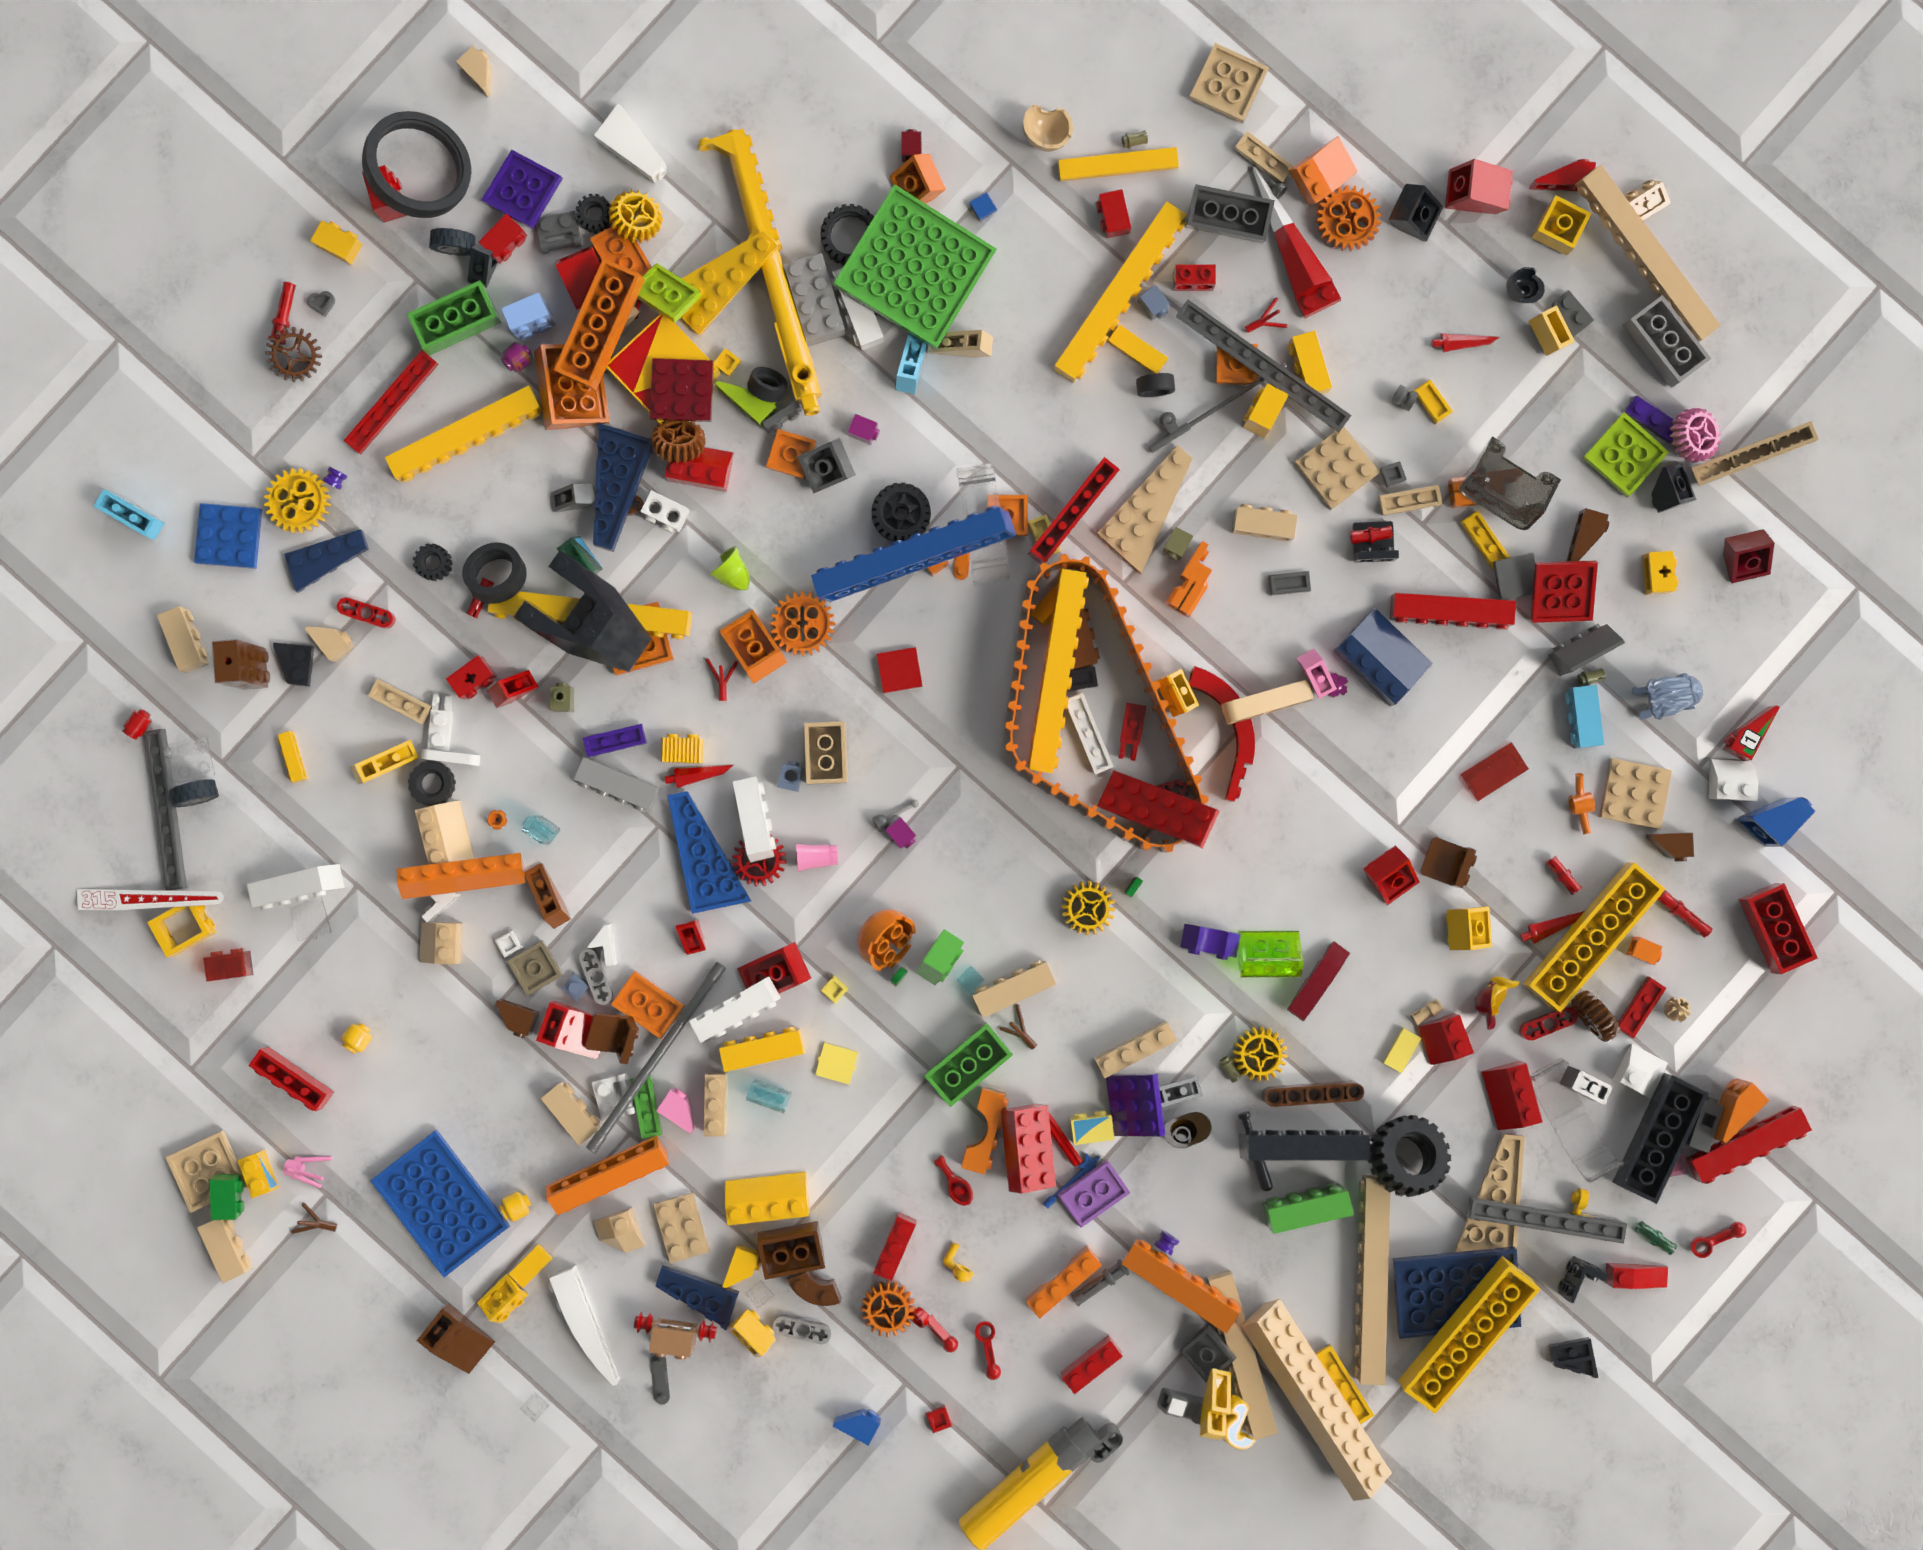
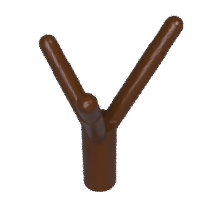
(1020, 1033)
(313, 1225)

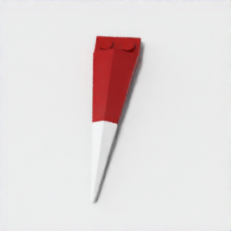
(1307, 276)

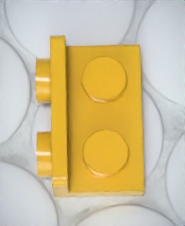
(502, 1299)

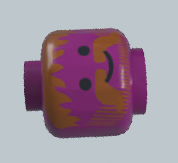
(516, 357)

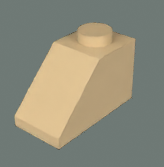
(477, 68)
(331, 641)

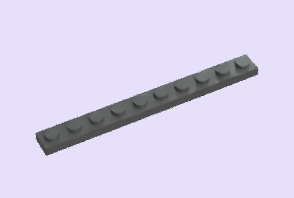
(1263, 366)

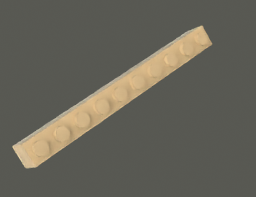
(1645, 251)
(1372, 1282)

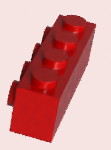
(291, 1079)

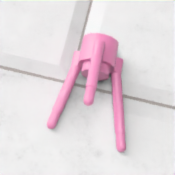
(296, 1169)

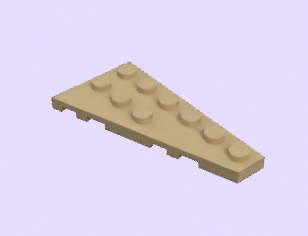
(1140, 519)
(1500, 1184)

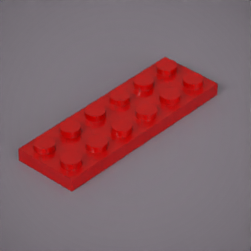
(1158, 809)

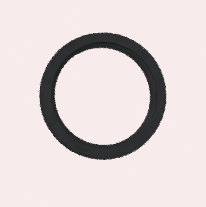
(437, 129)

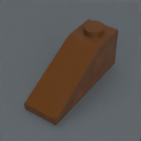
(1588, 530)

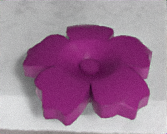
(1340, 685)

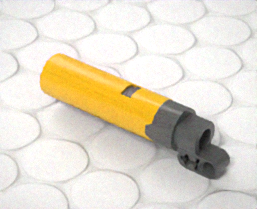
(1037, 1478)

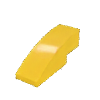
(1216, 1405)

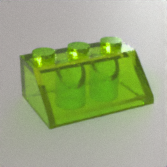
(1270, 954)

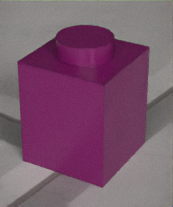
(863, 429)
(901, 833)

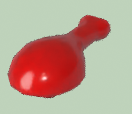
(958, 1188)

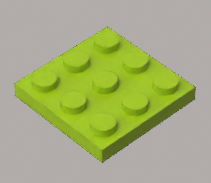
(1625, 454)

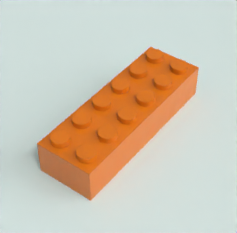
(599, 324)

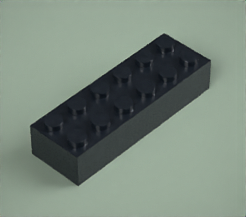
(1660, 1137)
(1304, 1147)

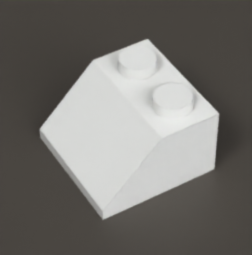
(1732, 781)

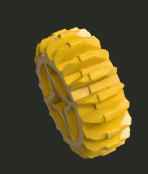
(625, 208)
(1097, 923)
(1260, 1062)

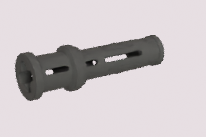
(1108, 1276)

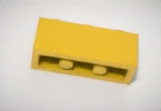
(1309, 361)

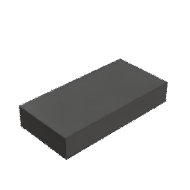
(1289, 583)

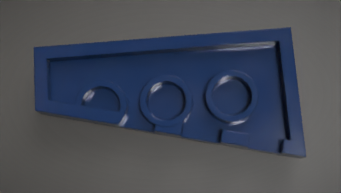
(317, 560)
(699, 1294)

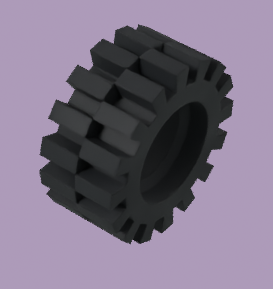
(583, 208)
(426, 551)

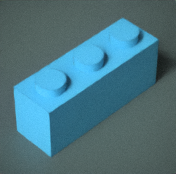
(129, 514)
(1584, 716)

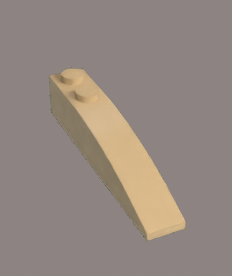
(1755, 453)

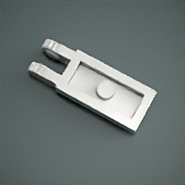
(440, 724)

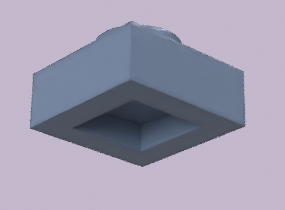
(575, 987)

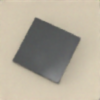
(1515, 576)
(1207, 1352)

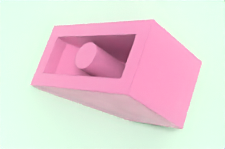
(1316, 673)
(678, 1109)

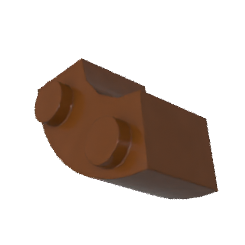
(815, 1290)

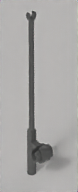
(1176, 431)

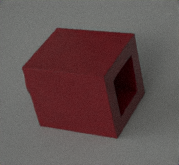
(910, 143)

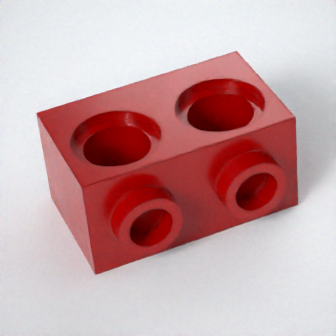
(1194, 277)

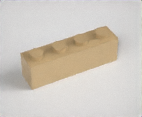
(1013, 989)
(1135, 1049)

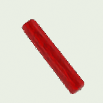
(1064, 1143)

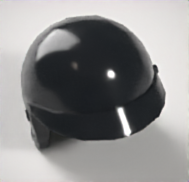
(1525, 286)

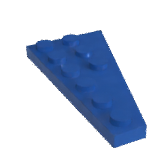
(706, 870)

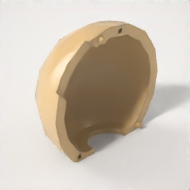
(1047, 129)

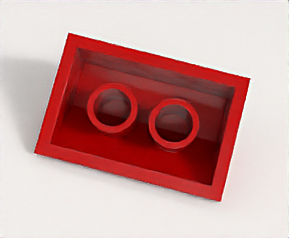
(707, 471)
(1512, 1096)

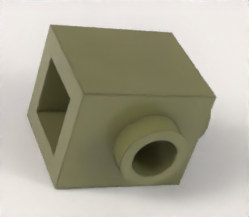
(561, 698)

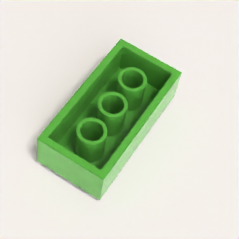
(454, 318)
(968, 1064)
(1307, 1208)

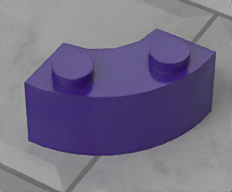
(1210, 940)

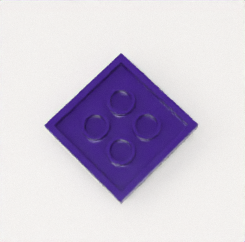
(522, 189)
(1135, 1105)

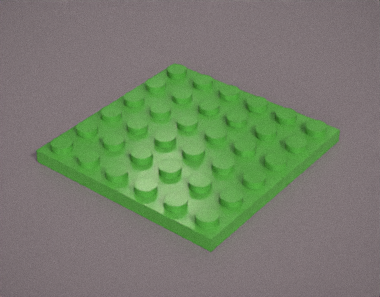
(914, 267)

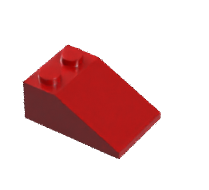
(783, 967)

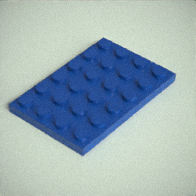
(440, 1203)

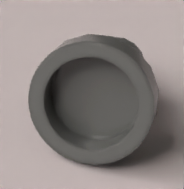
(1277, 188)

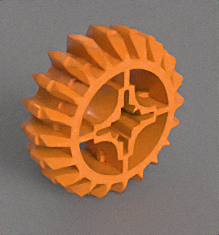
(879, 1312)

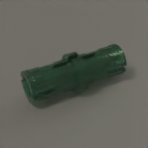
(1656, 1238)

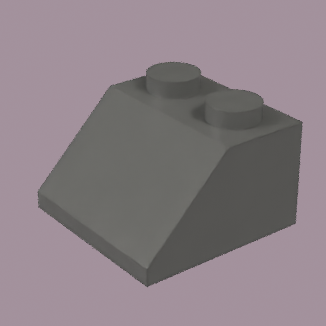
(826, 465)

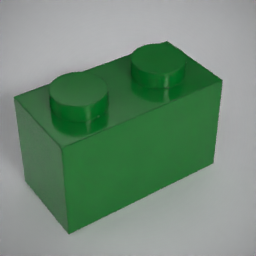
(226, 1196)

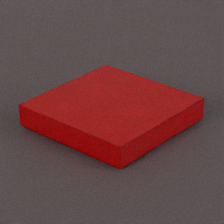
(899, 670)

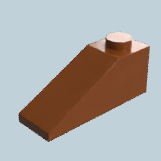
(547, 896)

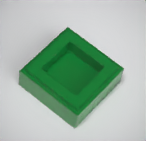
(1133, 886)

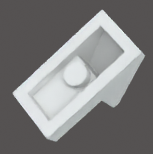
(442, 901)
(605, 939)

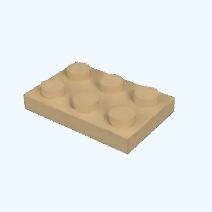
(681, 1227)

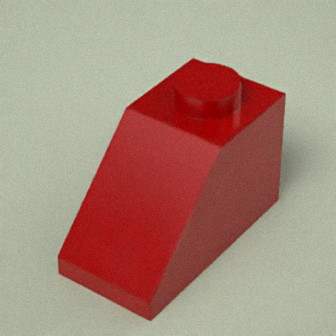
(512, 688)

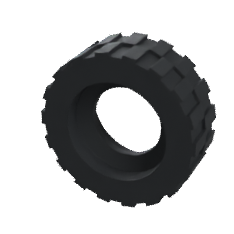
(417, 776)

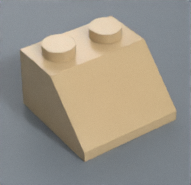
(440, 942)

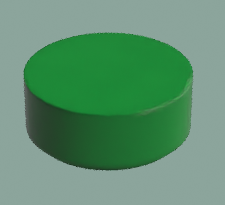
(898, 976)

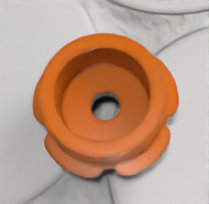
(492, 819)

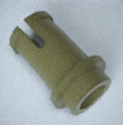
(1134, 139)
(1591, 677)
(1229, 1067)

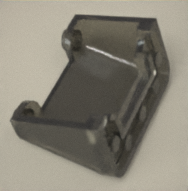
(1508, 488)

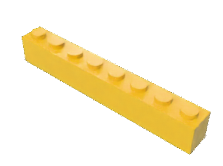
(464, 434)

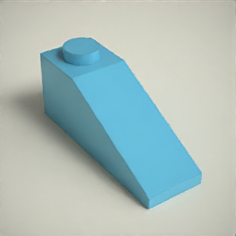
(910, 365)

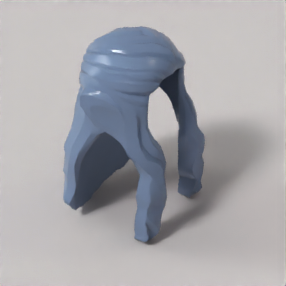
(1670, 695)

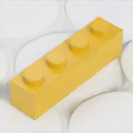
(292, 756)

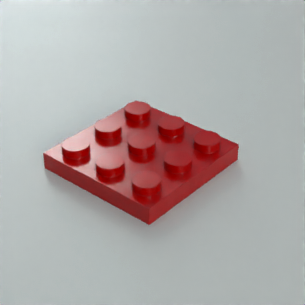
(1564, 591)

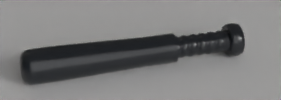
(1260, 1166)

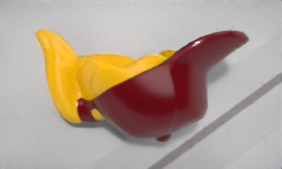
(1491, 997)

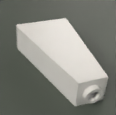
(628, 143)

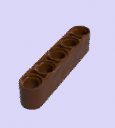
(1322, 1095)

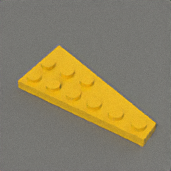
(724, 278)

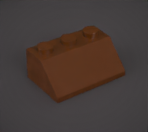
(791, 1250)

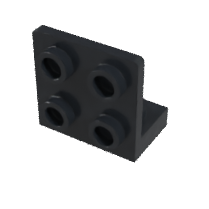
(1378, 551)
(1576, 1272)

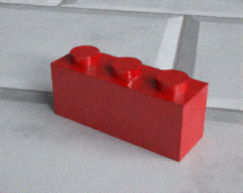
(895, 1246)
(1091, 1364)

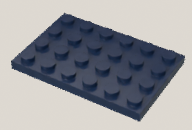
(1437, 1284)

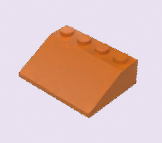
(565, 401)

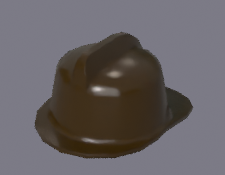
(1187, 1130)

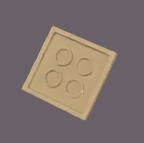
(1228, 83)
(1337, 467)
(1635, 793)
(198, 1164)

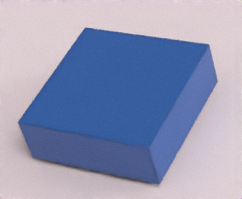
(983, 206)

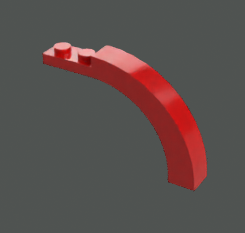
(1244, 733)

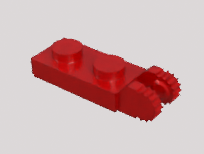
(1132, 729)

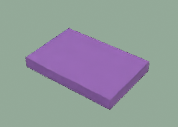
(1093, 1193)

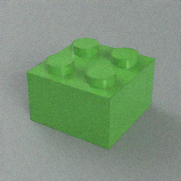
(940, 958)

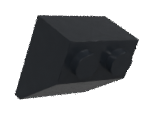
(1416, 211)

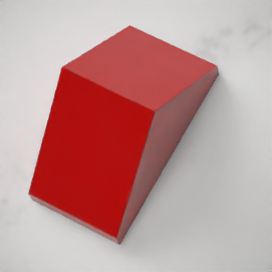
(691, 937)

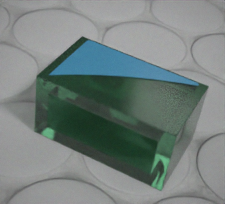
(579, 550)

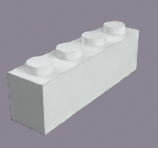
(861, 318)
(753, 819)

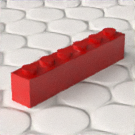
(1073, 511)
(1452, 610)
(1749, 1144)

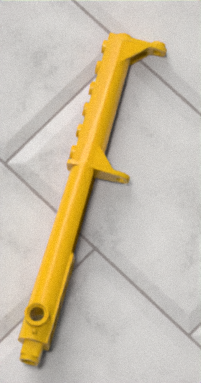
(789, 330)

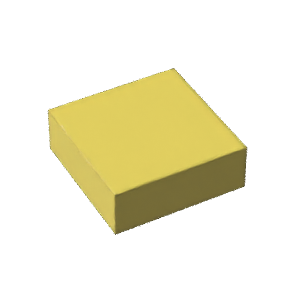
(834, 989)

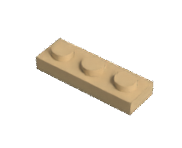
(1263, 157)
(1410, 500)
(399, 701)

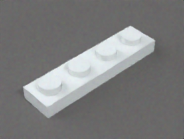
(1089, 734)

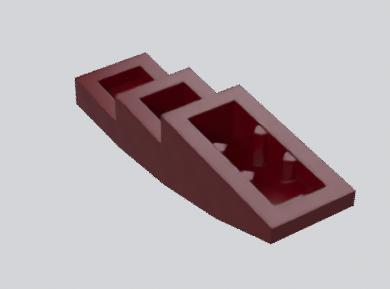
(1318, 981)

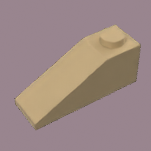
(965, 344)

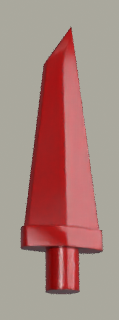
(1453, 342)
(687, 776)
(1546, 928)

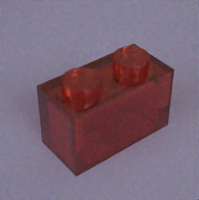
(228, 965)

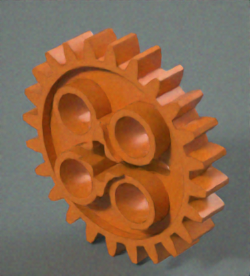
(1365, 213)
(784, 624)

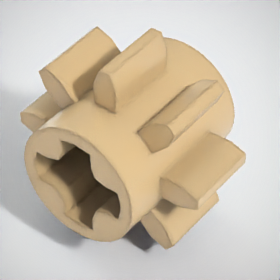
(1677, 1009)

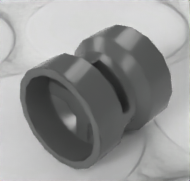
(1401, 394)

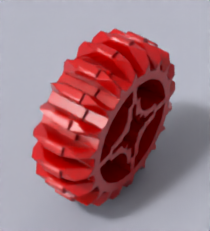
(767, 874)

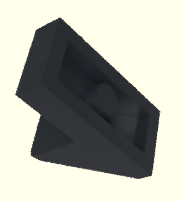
(481, 265)

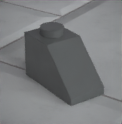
(573, 497)

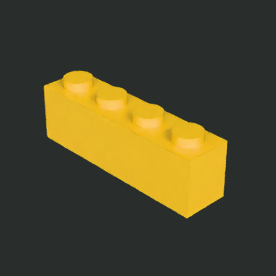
(761, 1050)

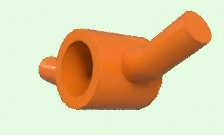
(1581, 803)

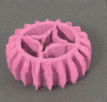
(1695, 435)

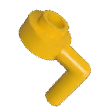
(1580, 1200)
(961, 1272)

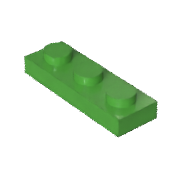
(646, 1110)

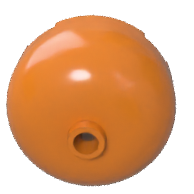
(876, 934)

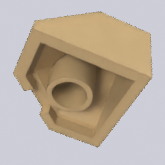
(620, 1230)

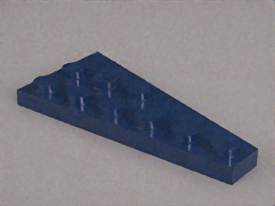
(618, 476)

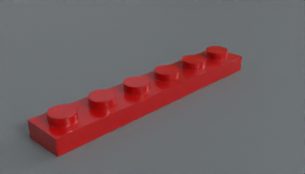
(391, 402)

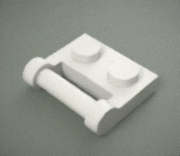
(607, 1095)

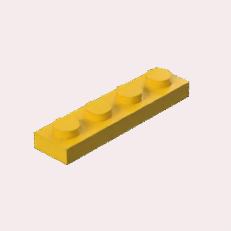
(1344, 1383)

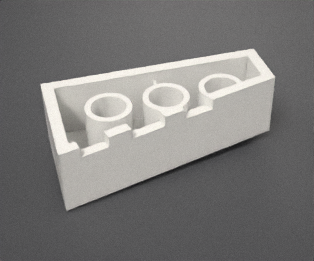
(296, 886)
(735, 1010)

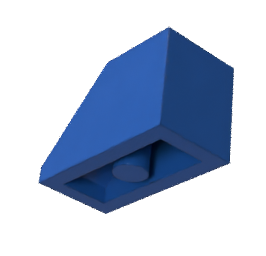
(859, 1424)

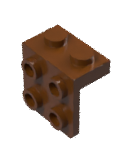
(1448, 862)
(612, 1035)

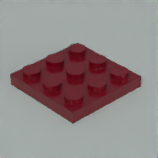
(681, 390)

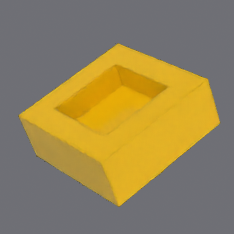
(727, 362)

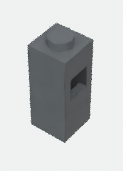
(1705, 1125)

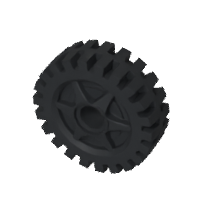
(897, 497)

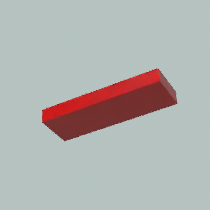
(1641, 1007)

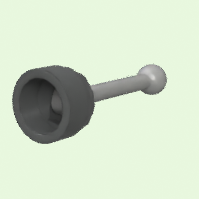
(882, 821)

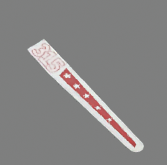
(143, 899)

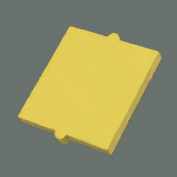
(836, 1063)

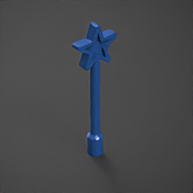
(1086, 1166)

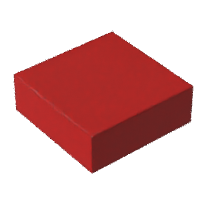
(939, 1419)

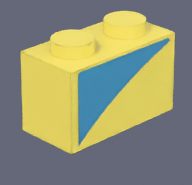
(1092, 1128)

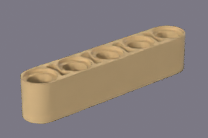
(1267, 702)

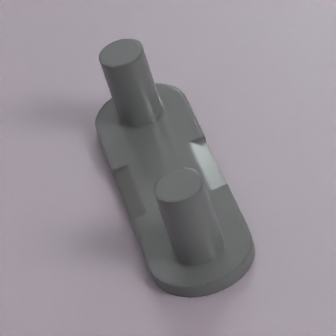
(660, 1379)

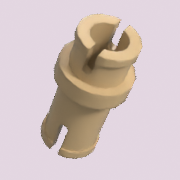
(1427, 1011)

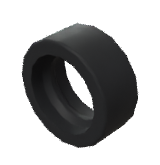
(768, 376)
(1155, 385)

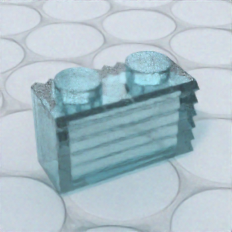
(540, 829)
(768, 1096)

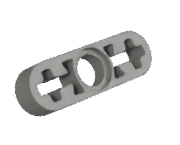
(596, 960)
(788, 1321)

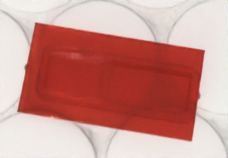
(1494, 771)

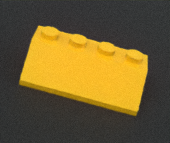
(766, 1198)

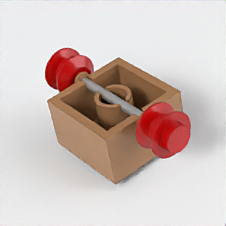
(674, 1336)

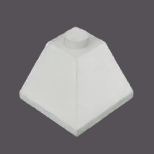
(1640, 1071)

